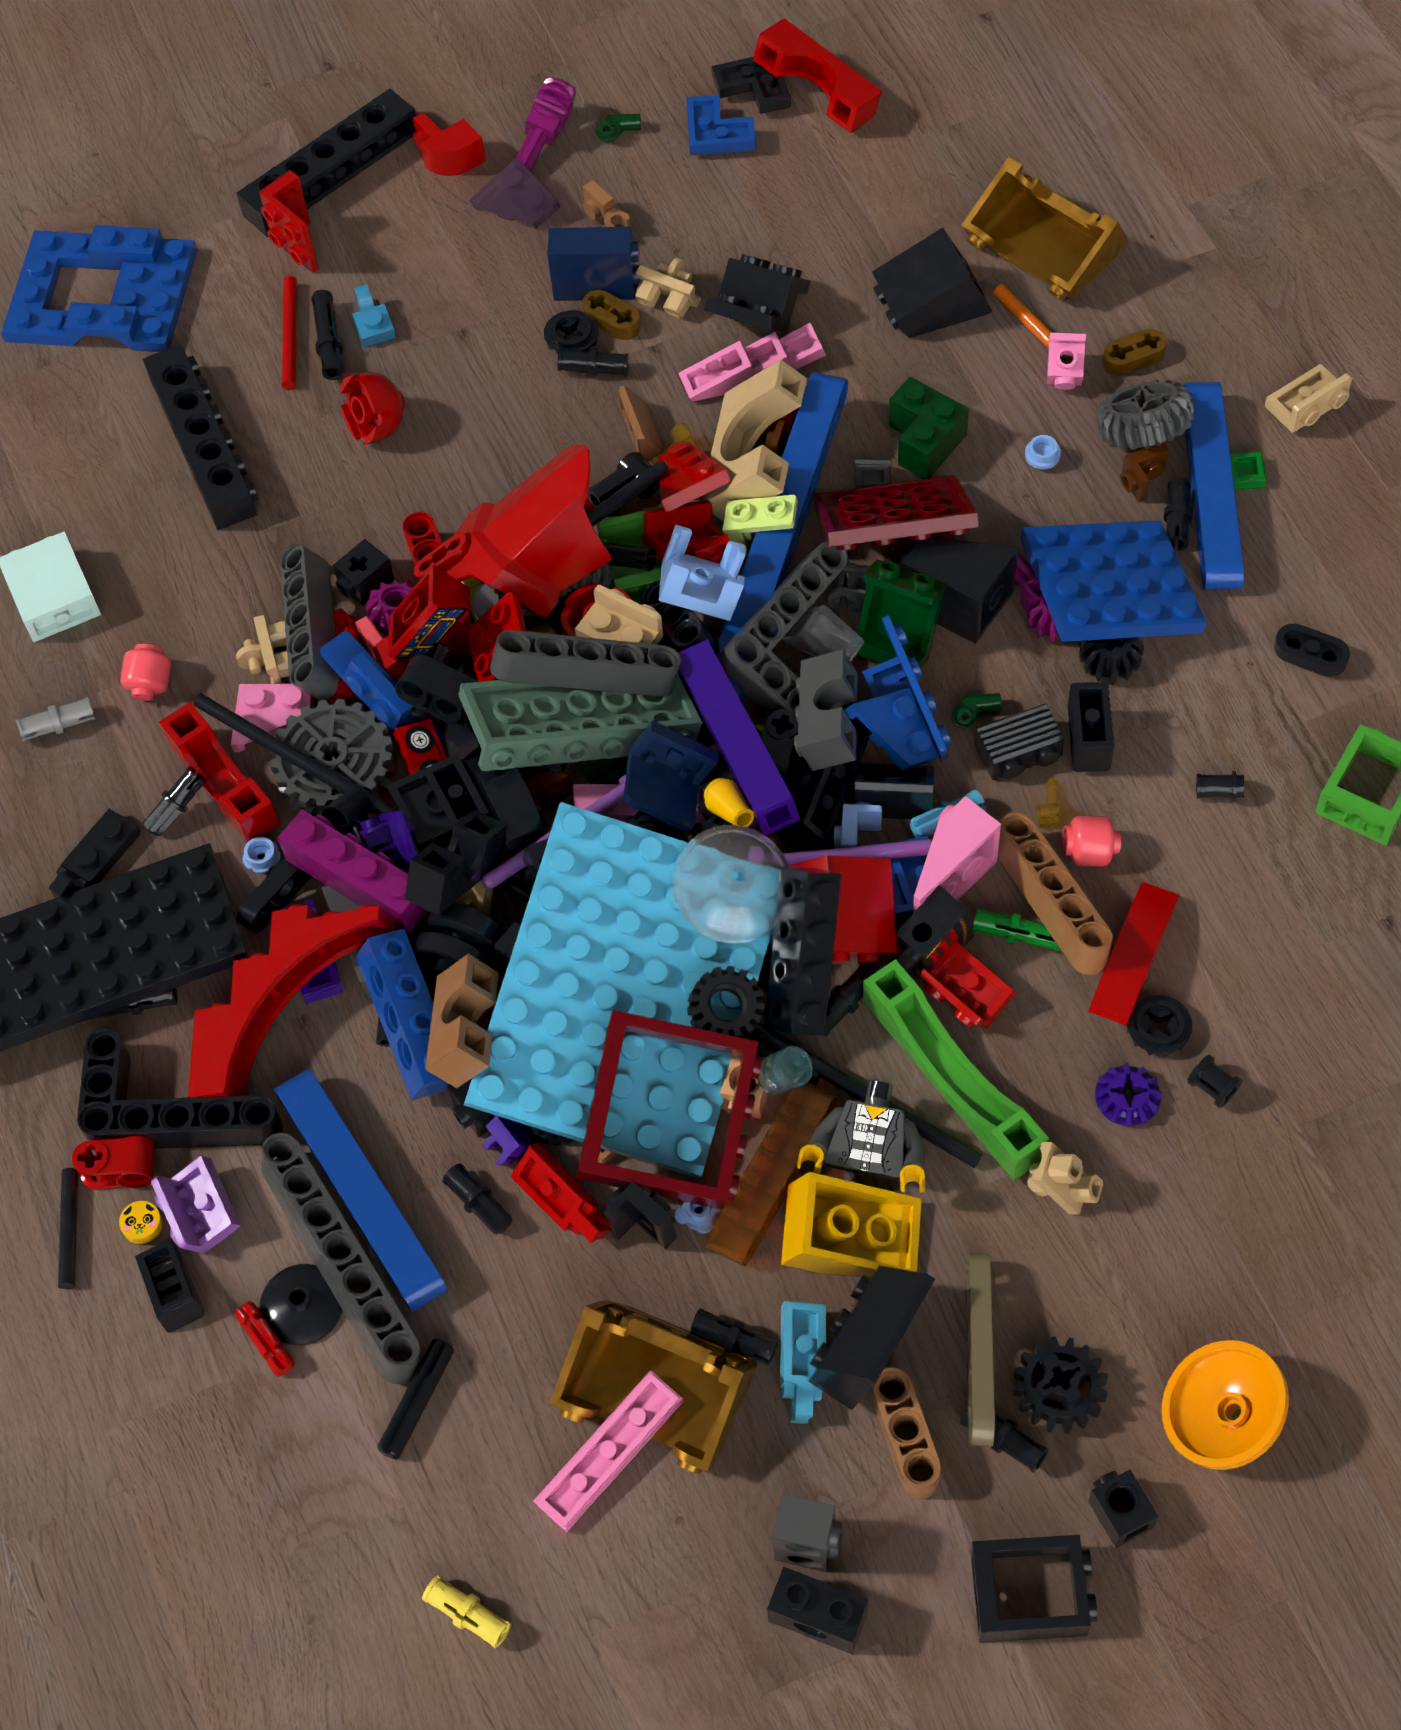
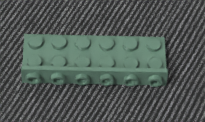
(558, 725)

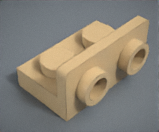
(620, 619)

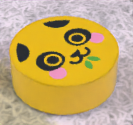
(140, 1222)

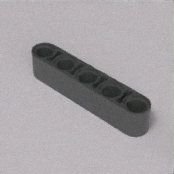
(308, 620)
(584, 663)

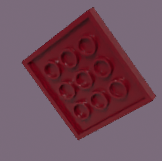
(895, 512)

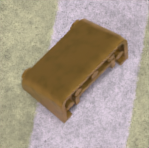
(1043, 232)
(621, 1346)

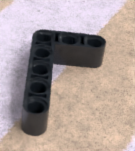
(162, 1113)

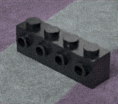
(821, 795)
(802, 950)

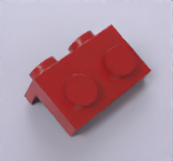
(660, 525)
(968, 986)

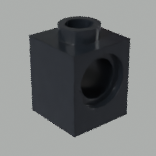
(1118, 1526)

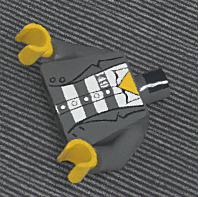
(869, 1140)

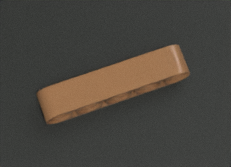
(1054, 894)

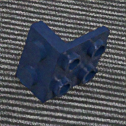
(666, 775)

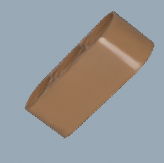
(906, 1453)

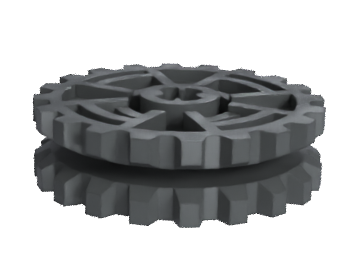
(342, 741)

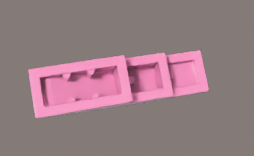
(736, 364)

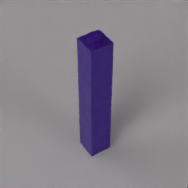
(737, 739)

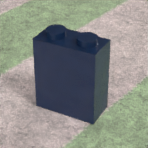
(592, 261)

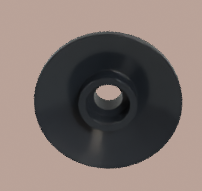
(302, 1322)

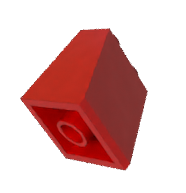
(864, 909)

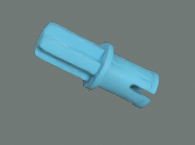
(927, 822)

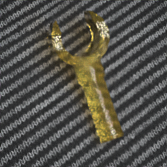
(679, 434)
(1049, 813)

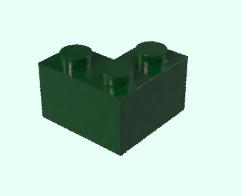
(929, 426)

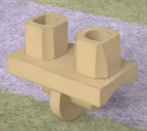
(671, 282)
(254, 656)
(1063, 1179)

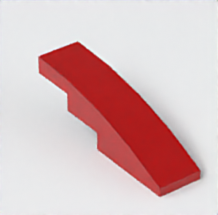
(1133, 953)

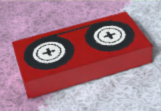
(419, 745)

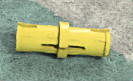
(466, 1611)

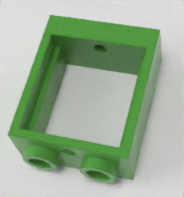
(1352, 809)

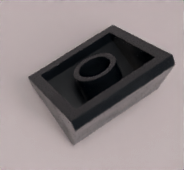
(897, 791)

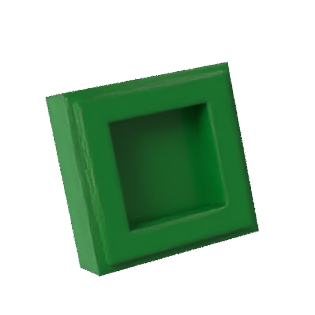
(1248, 470)

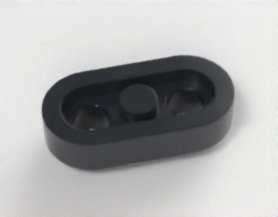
(1312, 649)

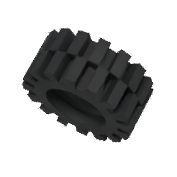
(732, 982)

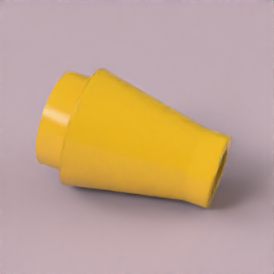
(727, 801)

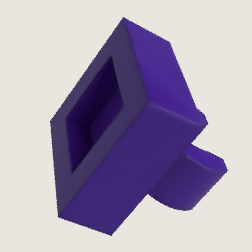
(512, 1138)

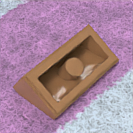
(639, 423)

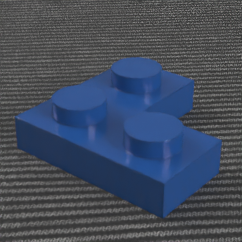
(716, 135)

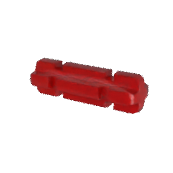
(264, 1338)

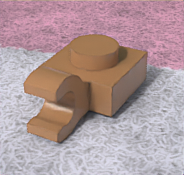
(601, 206)

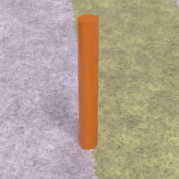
(1023, 313)

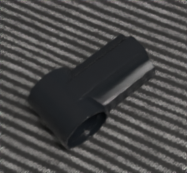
(627, 470)
(348, 812)

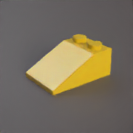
(849, 1227)

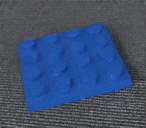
(1112, 581)

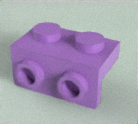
(196, 1206)

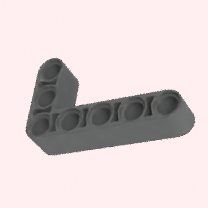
(775, 622)

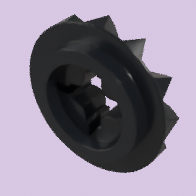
(566, 323)
(1160, 1009)

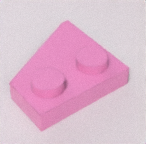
(268, 708)

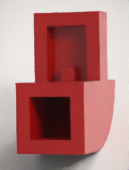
(449, 150)

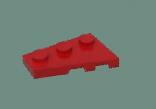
(689, 475)

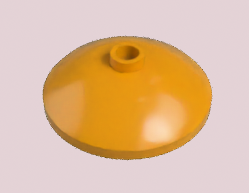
(1207, 1393)

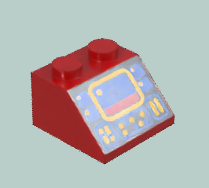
(427, 614)

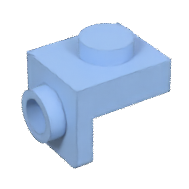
(856, 817)

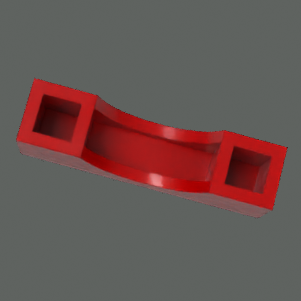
(791, 52)
(229, 789)

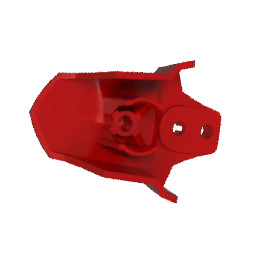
(531, 538)

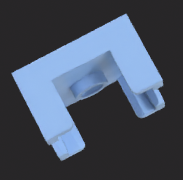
(698, 582)

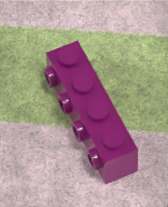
(349, 867)

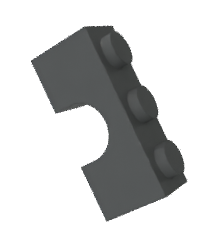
(824, 729)

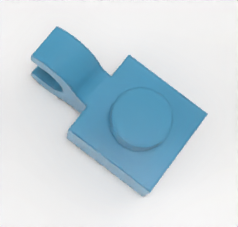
(371, 321)

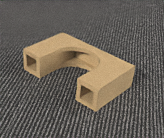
(742, 419)

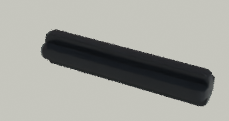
(415, 1399)

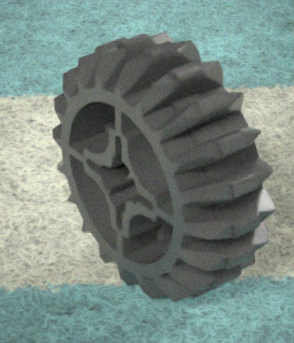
(1145, 414)

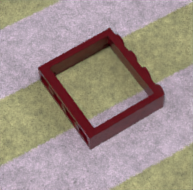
(735, 1142)

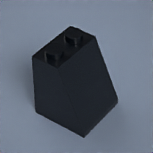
(929, 287)
(976, 580)

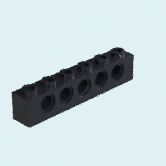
(337, 154)
(200, 437)

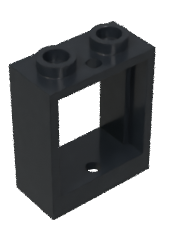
(995, 1630)

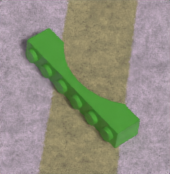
(994, 1119)

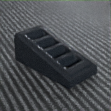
(179, 1307)

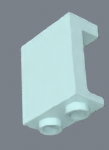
(48, 586)

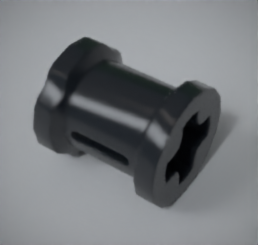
(1214, 1081)

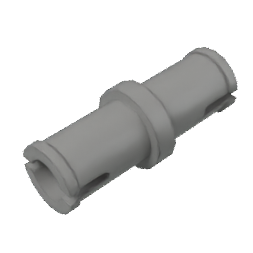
(55, 719)

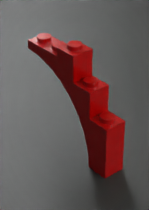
(262, 985)

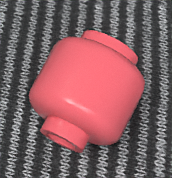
(145, 671)
(1090, 841)

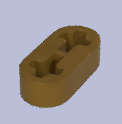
(613, 312)
(1135, 353)

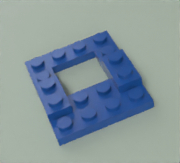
(143, 302)

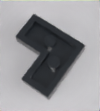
(748, 76)

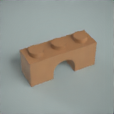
(456, 1044)

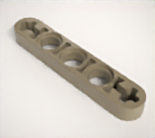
(979, 1350)

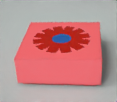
(369, 637)

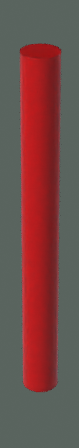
(289, 333)

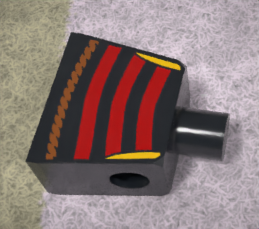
(932, 931)

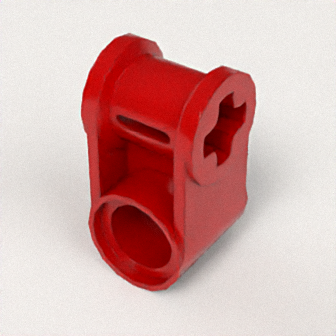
(117, 1164)

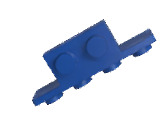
(901, 674)
(369, 681)

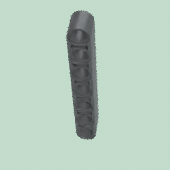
(343, 1273)

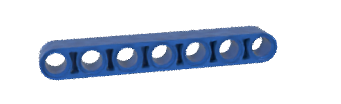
(1213, 490)
(361, 1190)

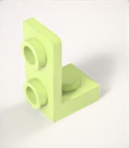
(754, 515)

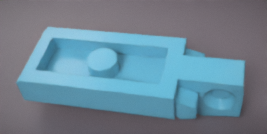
(801, 1336)

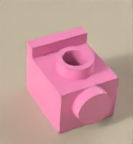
(1066, 346)

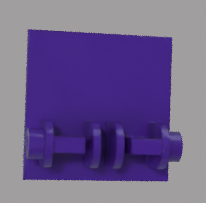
(396, 831)

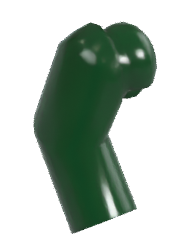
(616, 124)
(973, 706)

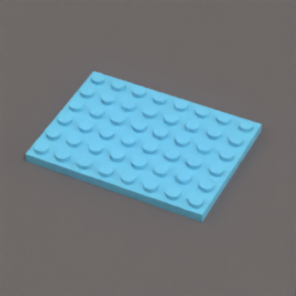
(600, 941)

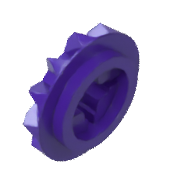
(1114, 1105)

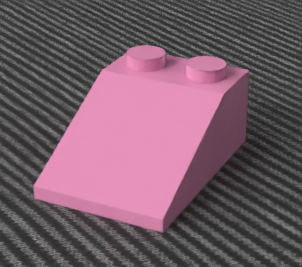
(960, 851)

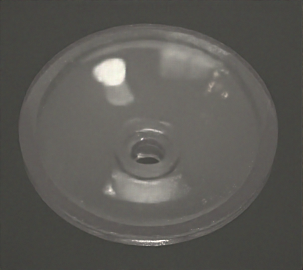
(713, 899)

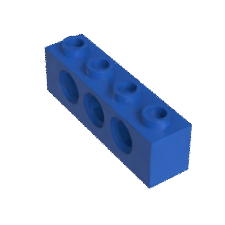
(402, 1007)

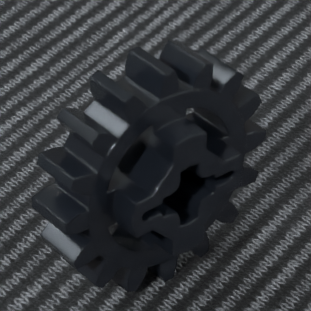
(1073, 1373)

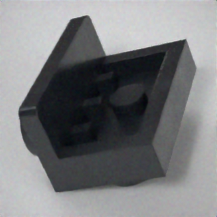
(635, 1206)

